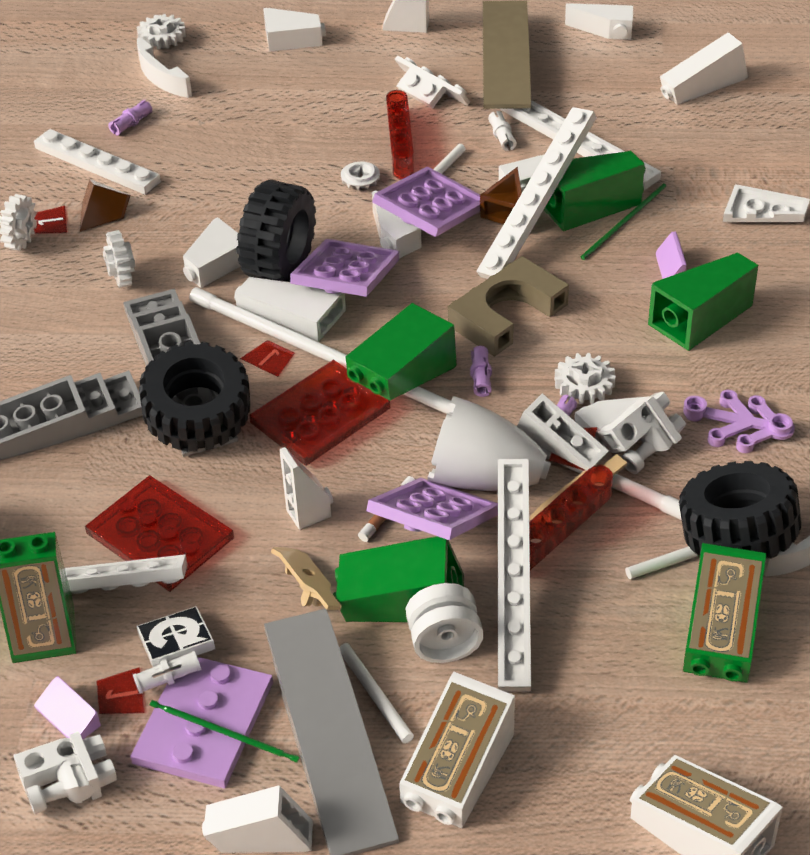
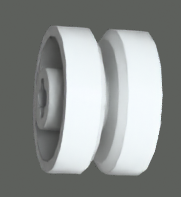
(444, 623)

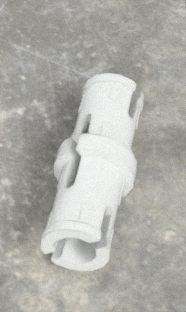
(502, 131)
(188, 663)

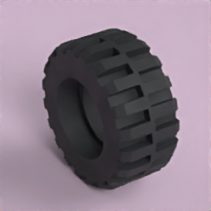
(276, 230)
(189, 368)
(741, 508)

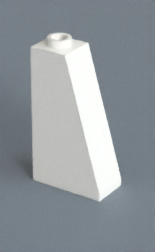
(706, 71)
(293, 306)

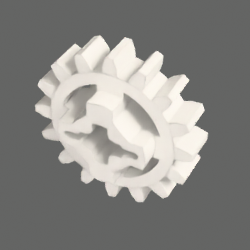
(162, 31)
(17, 222)
(119, 259)
(585, 378)

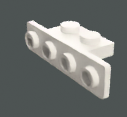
(426, 87)

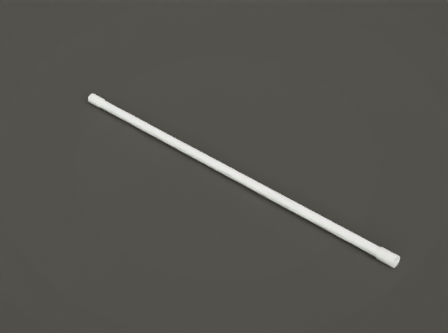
(210, 301)

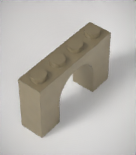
(517, 281)

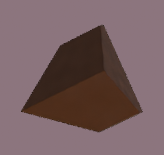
(501, 198)
(102, 205)

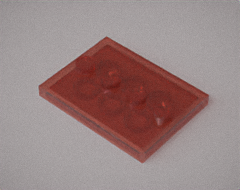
(318, 412)
(159, 523)

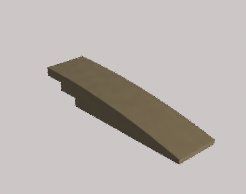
(506, 55)

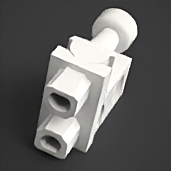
(645, 422)
(69, 763)

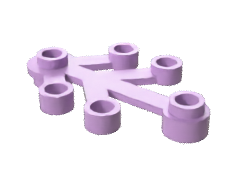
(771, 426)

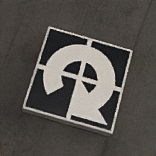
(175, 636)

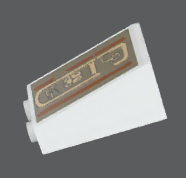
(458, 750)
(704, 812)

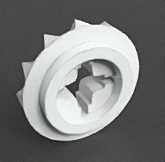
(352, 171)

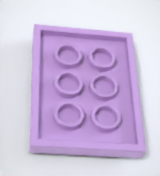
(429, 201)
(345, 267)
(433, 508)
(216, 694)

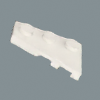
(760, 205)

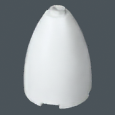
(473, 443)

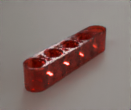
(400, 134)
(570, 514)

